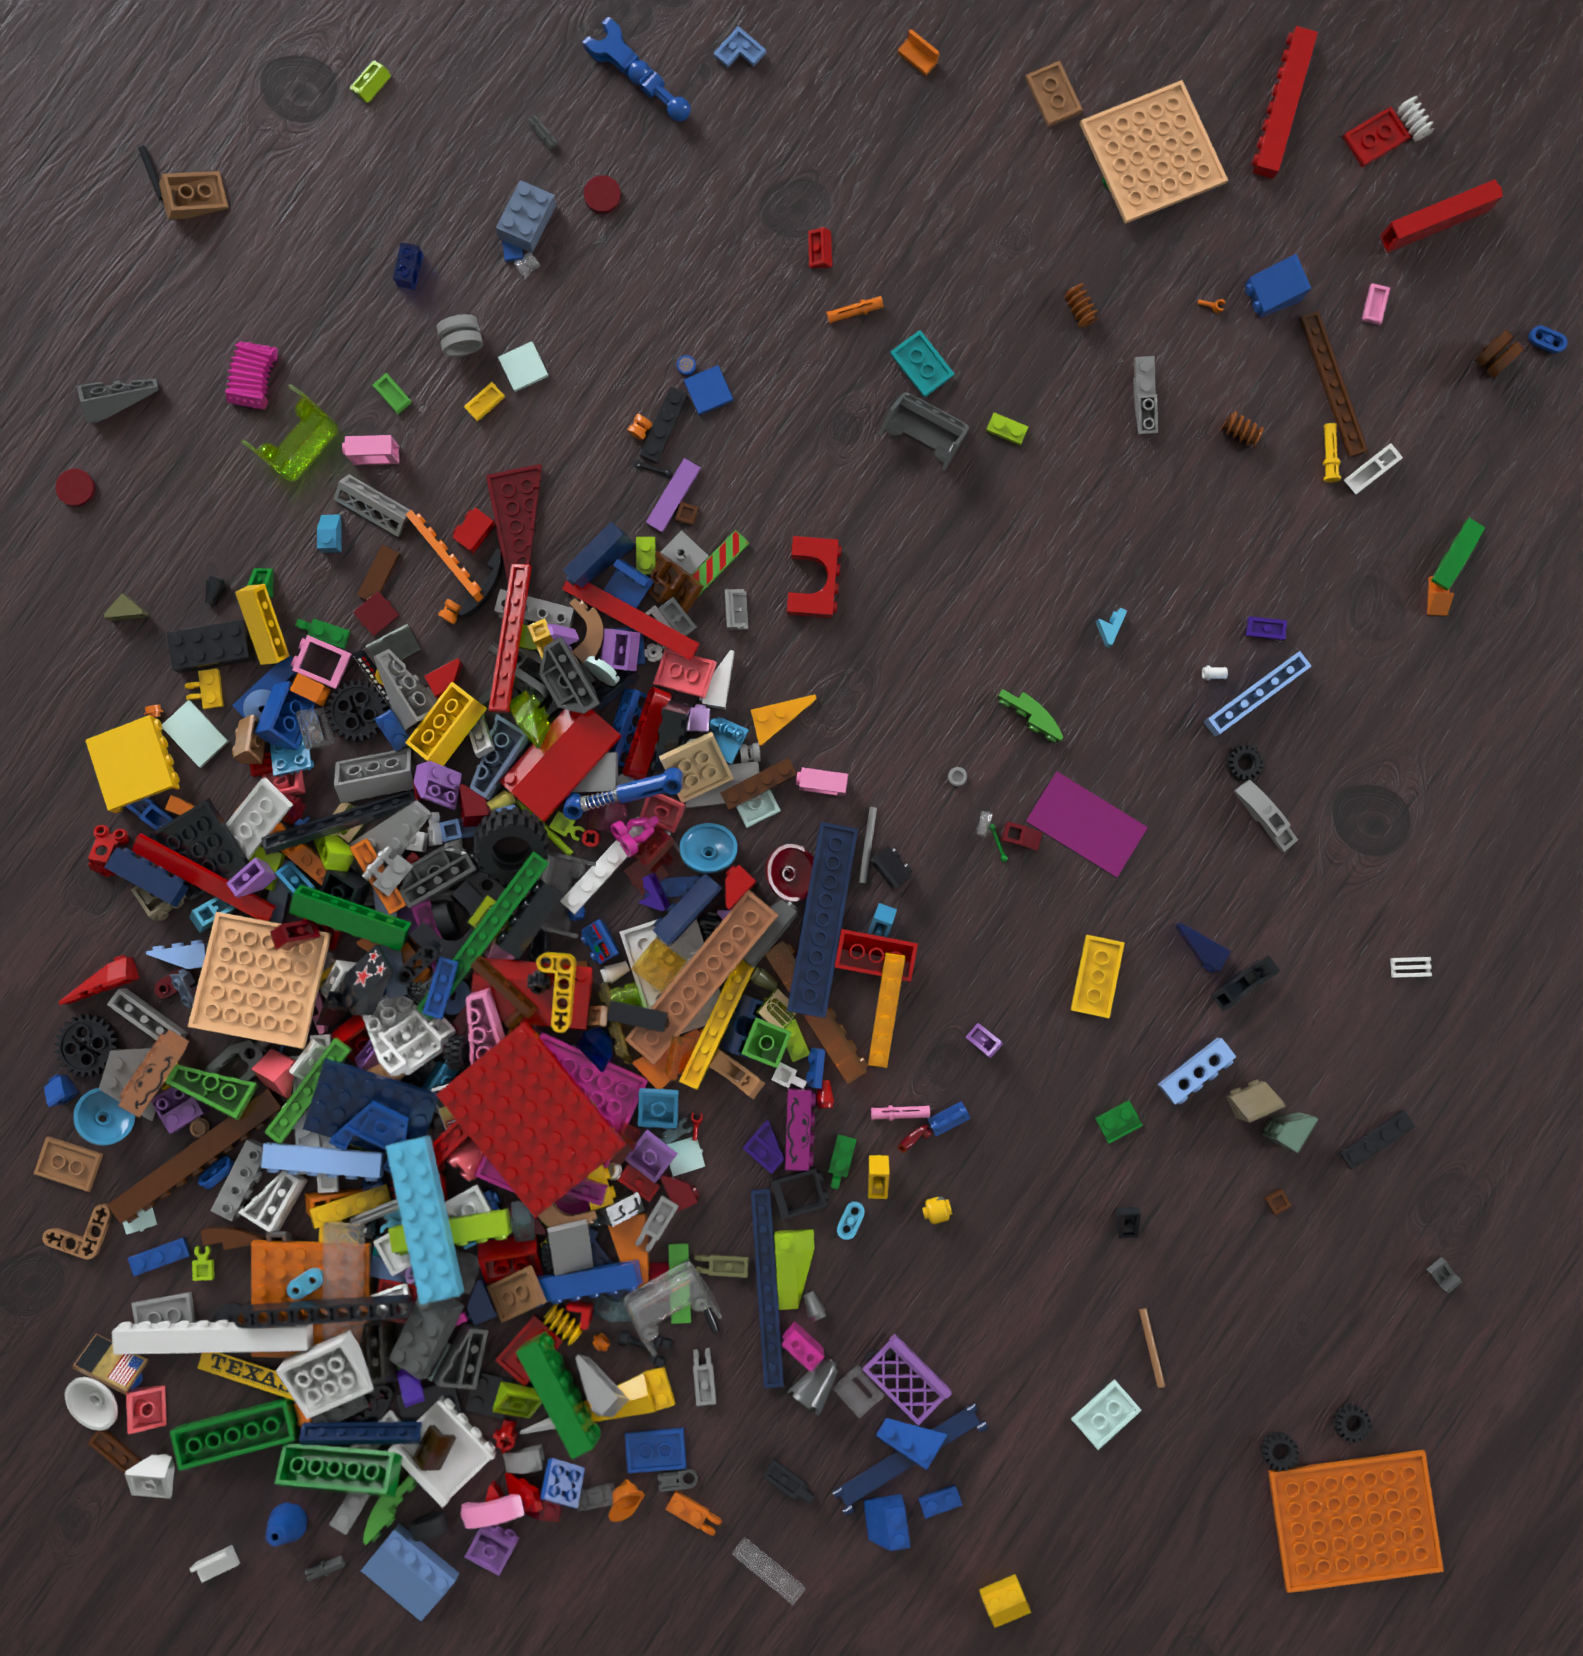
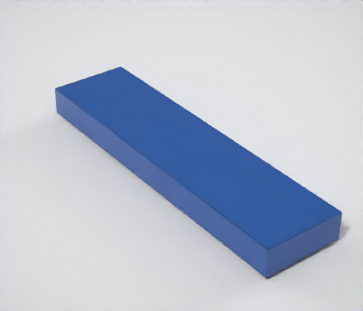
(278, 674)

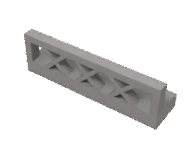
(373, 501)

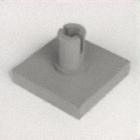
(685, 553)

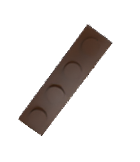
(758, 784)

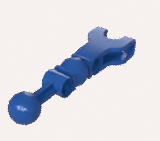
(621, 56)

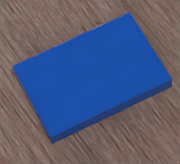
(655, 1450)

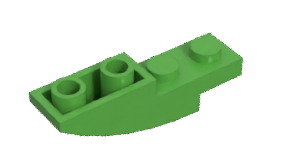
(1039, 718)
(385, 1509)

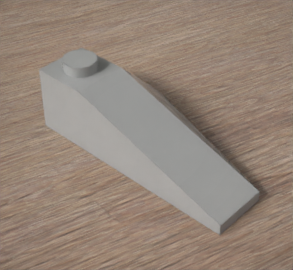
(406, 694)

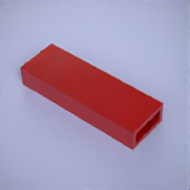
(1441, 216)

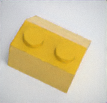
(1004, 1601)

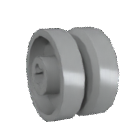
(459, 335)

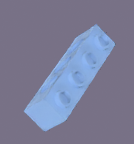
(1186, 1071)

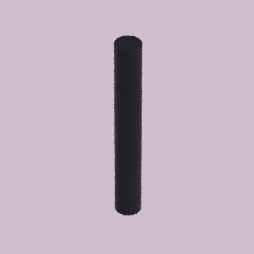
(151, 171)

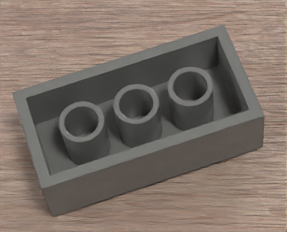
(426, 1336)

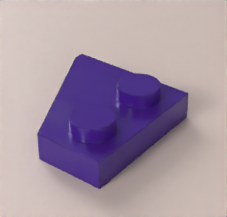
(765, 1147)

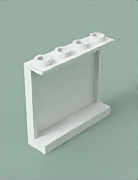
(464, 1460)

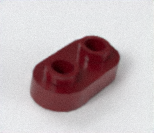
(167, 981)

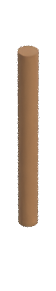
(1152, 1347)

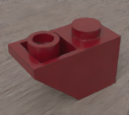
(295, 811)
(1021, 836)

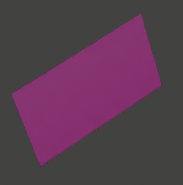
(1086, 824)

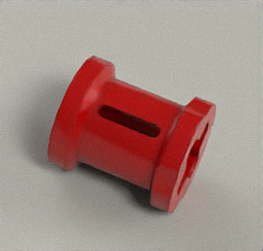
(585, 838)

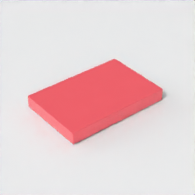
(685, 675)

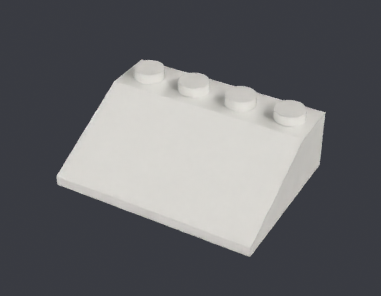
(326, 1374)

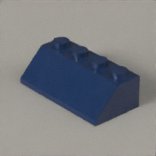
(687, 910)

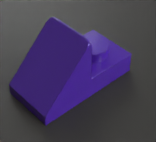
(657, 898)

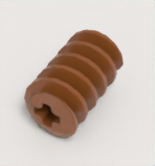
(1080, 306)
(1243, 429)

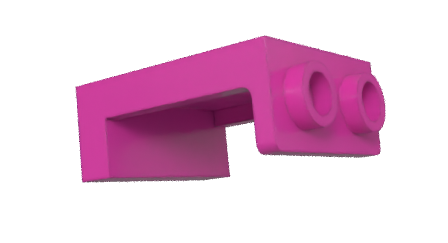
(802, 1346)

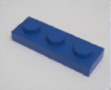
(441, 987)
(159, 1256)

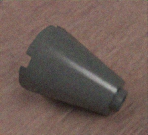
(815, 1386)

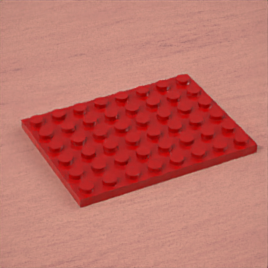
(530, 1119)

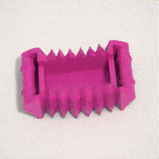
(250, 374)

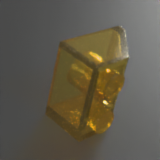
(658, 965)

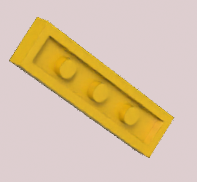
(349, 1206)

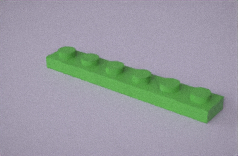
(302, 1097)

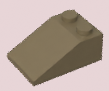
(1254, 1101)

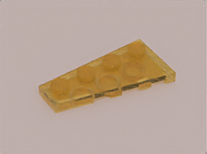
(616, 1028)

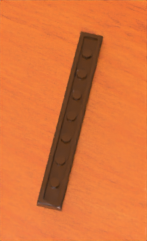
(1333, 384)

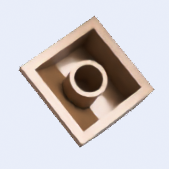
(248, 746)

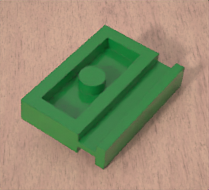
(1118, 1121)

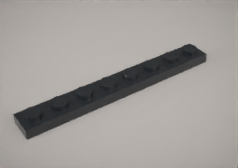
(337, 822)

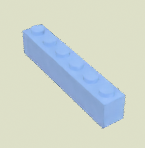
(1257, 694)
(323, 1160)

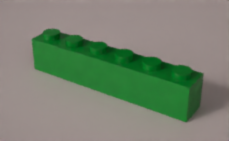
(350, 917)

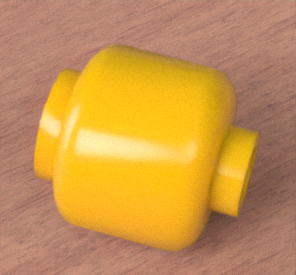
(937, 1210)

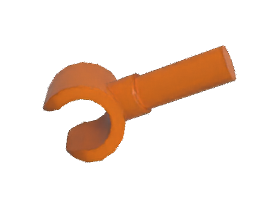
(1214, 305)

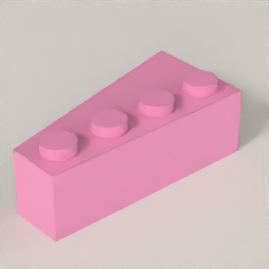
(483, 1022)

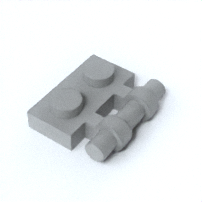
(392, 875)

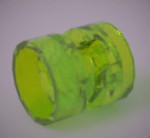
(628, 994)

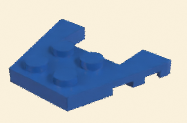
(376, 1125)

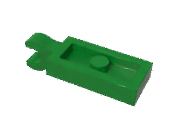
(325, 632)
(841, 1158)

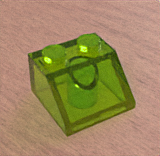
(530, 717)

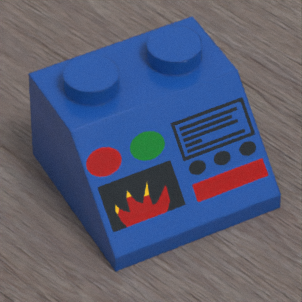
(600, 942)

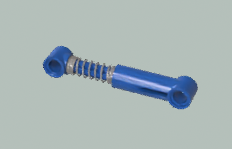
(668, 782)

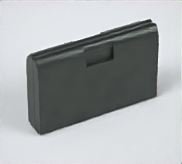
(400, 642)

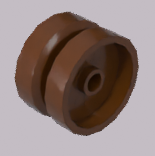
(1499, 353)

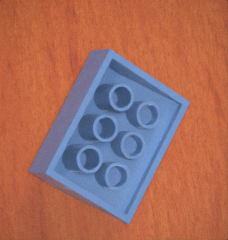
(410, 1572)

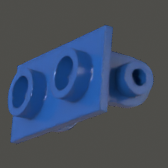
(948, 1118)

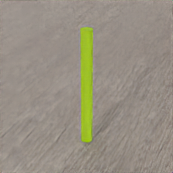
(555, 839)

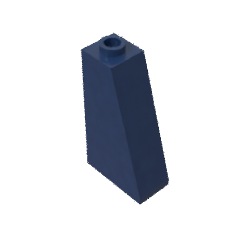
(598, 555)

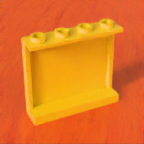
(132, 762)

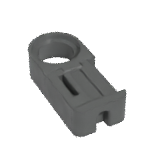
(674, 1480)

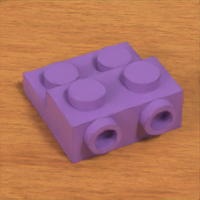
(651, 1156)
(492, 1547)

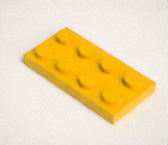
(1097, 976)

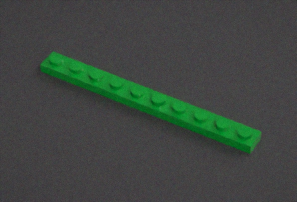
(495, 919)

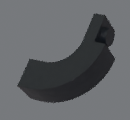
(1244, 981)

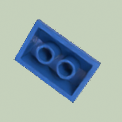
(279, 720)

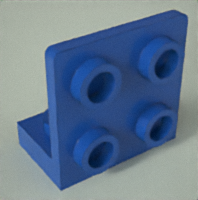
(628, 584)

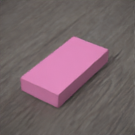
(1375, 304)

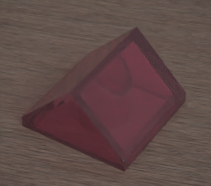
(601, 818)

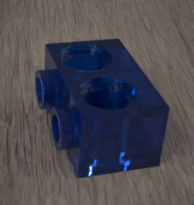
(408, 266)

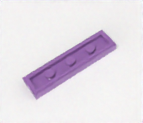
(673, 495)

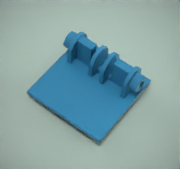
(728, 737)
(288, 761)

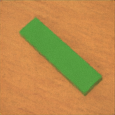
(677, 1255)

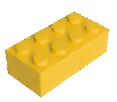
(446, 725)

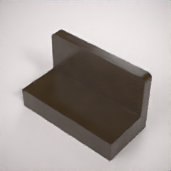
(433, 1449)

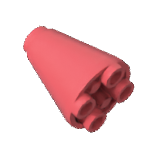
(467, 1159)

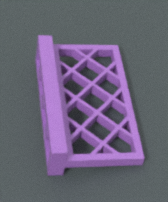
(919, 1367)

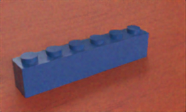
(591, 1282)

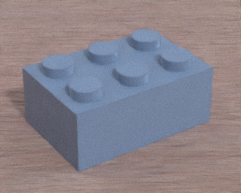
(526, 216)

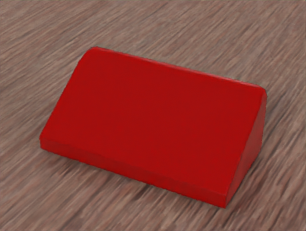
(820, 248)

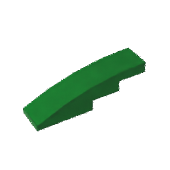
(1457, 554)

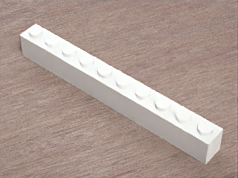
(208, 1338)

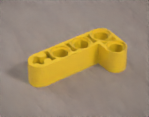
(560, 992)

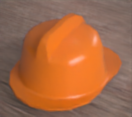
(625, 1501)

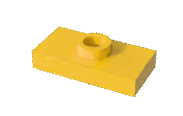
(484, 401)

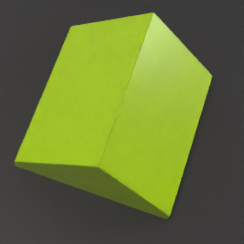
(516, 1400)

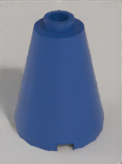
(286, 1524)

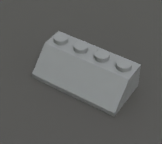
(374, 775)

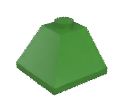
(766, 1042)

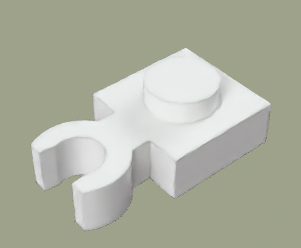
(434, 832)

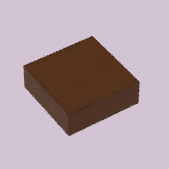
(687, 514)
(1277, 1202)

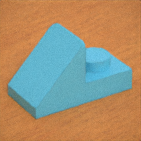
(1109, 631)

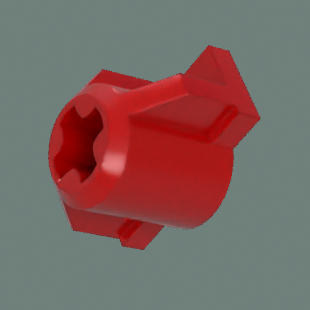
(506, 1436)

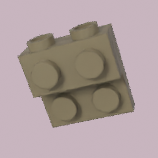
(154, 907)

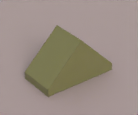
(125, 609)

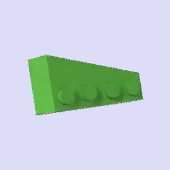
(217, 1091)

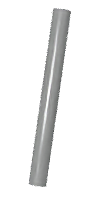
(867, 845)

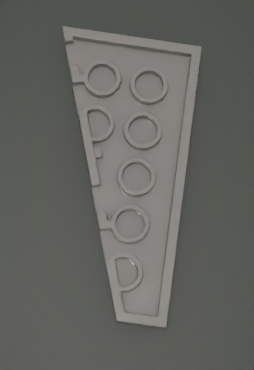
(394, 832)

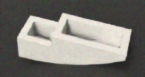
(1373, 468)

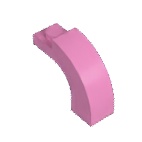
(492, 1512)

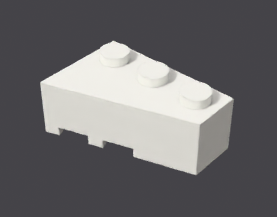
(275, 1201)

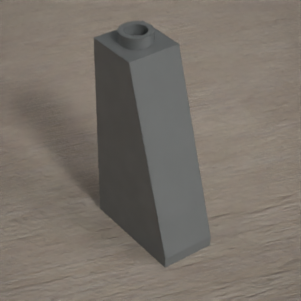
(786, 917)

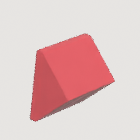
(290, 783)
(665, 809)
(274, 1072)
(146, 1408)

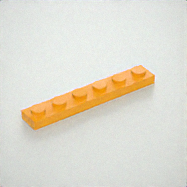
(886, 1010)

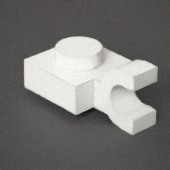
(786, 1075)

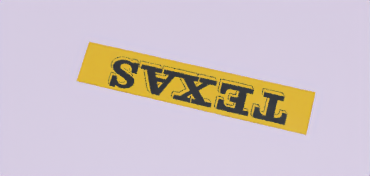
(244, 1373)

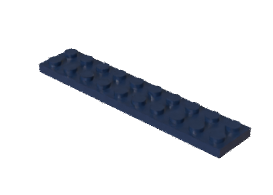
(822, 920)

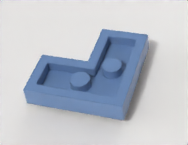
(739, 44)

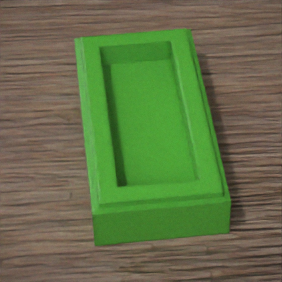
(392, 393)

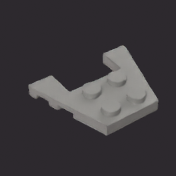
(119, 1070)

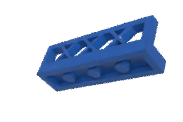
(623, 720)

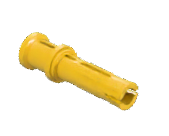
(1332, 461)

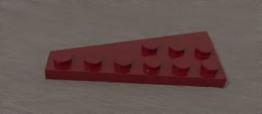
(514, 507)

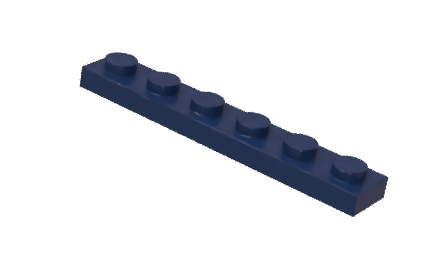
(361, 1433)

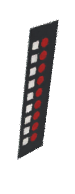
(370, 670)

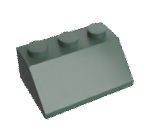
(1290, 1130)

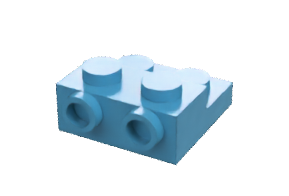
(658, 1108)

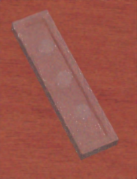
(768, 1570)

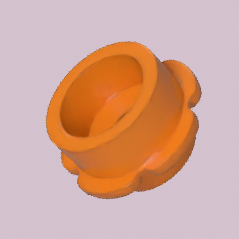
(153, 710)
(601, 1342)

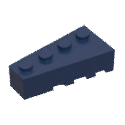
(147, 877)

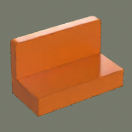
(919, 53)

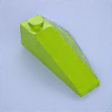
(793, 1259)

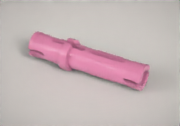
(900, 1112)

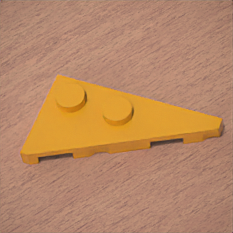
(773, 718)

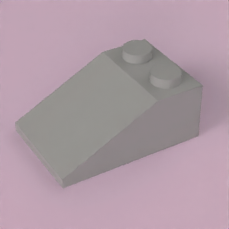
(600, 1389)

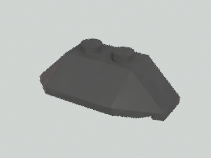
(567, 678)
(435, 875)

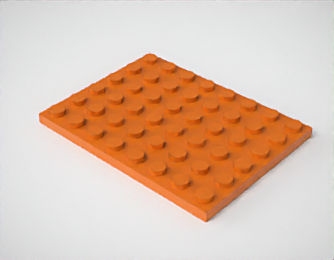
(1355, 1521)

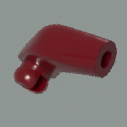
(912, 1138)

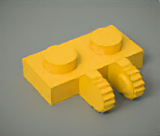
(210, 689)

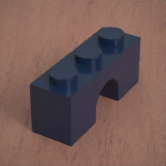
(736, 1032)

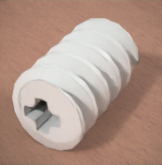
(1414, 119)

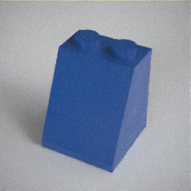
(1278, 286)
(887, 1521)

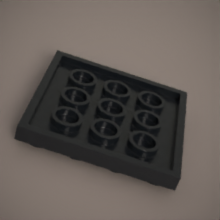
(204, 839)

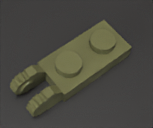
(724, 1265)

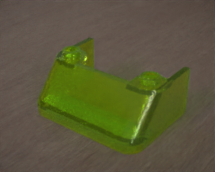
(302, 443)

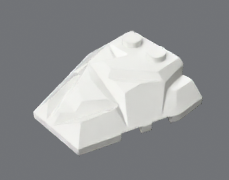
(405, 1036)

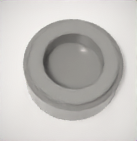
(957, 776)

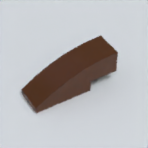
(229, 1236)

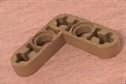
(82, 1242)

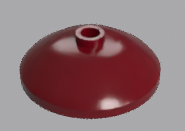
(797, 864)

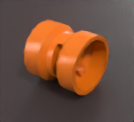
(639, 427)
(447, 614)

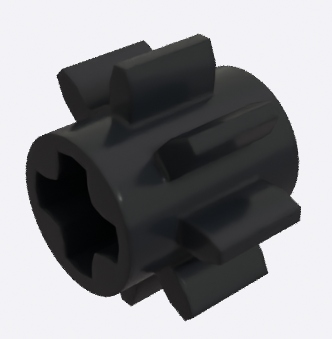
(709, 922)
(538, 982)

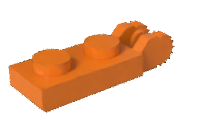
(692, 1512)

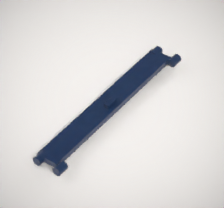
(897, 1463)

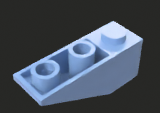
(184, 956)

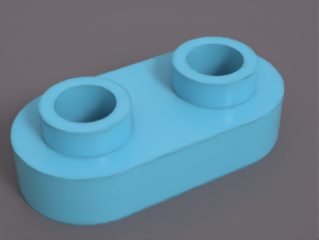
(851, 1220)
(304, 1283)

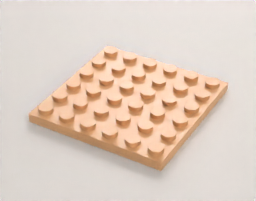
(1153, 151)
(255, 989)

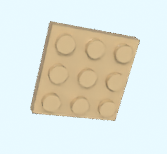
(701, 766)

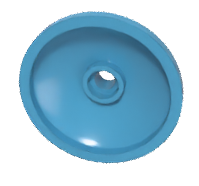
(706, 840)
(87, 1122)

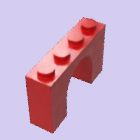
(825, 553)

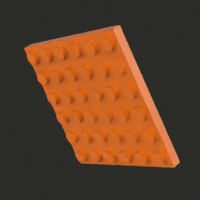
(277, 1264)

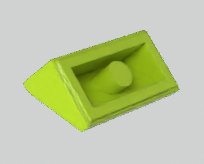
(370, 81)

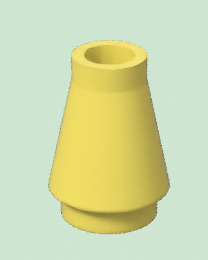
(501, 800)

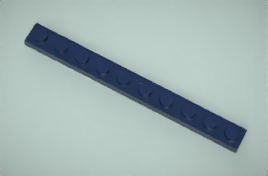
(767, 1288)

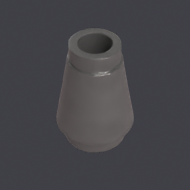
(814, 1306)

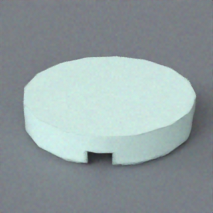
(601, 670)

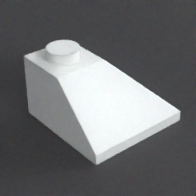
(152, 1477)

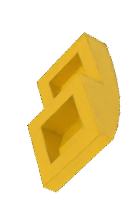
(540, 635)

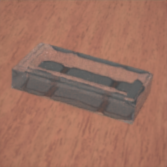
(596, 1497)

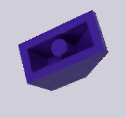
(410, 1387)

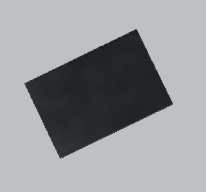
(432, 1394)

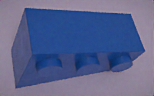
(911, 1441)

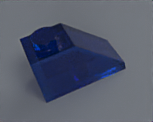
(596, 1047)

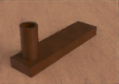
(523, 1004)

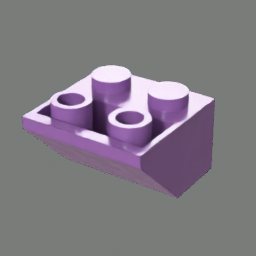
(620, 649)
(437, 784)
(177, 1109)

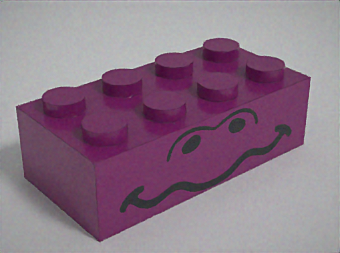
(798, 1129)

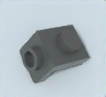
(1443, 1275)

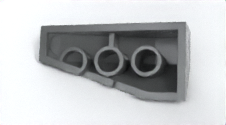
(103, 400)

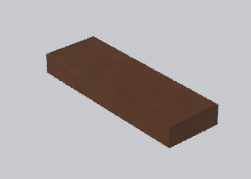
(378, 572)
(114, 1450)

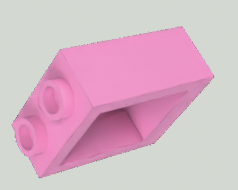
(371, 450)
(339, 671)
(822, 781)

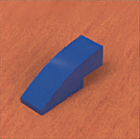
(150, 813)

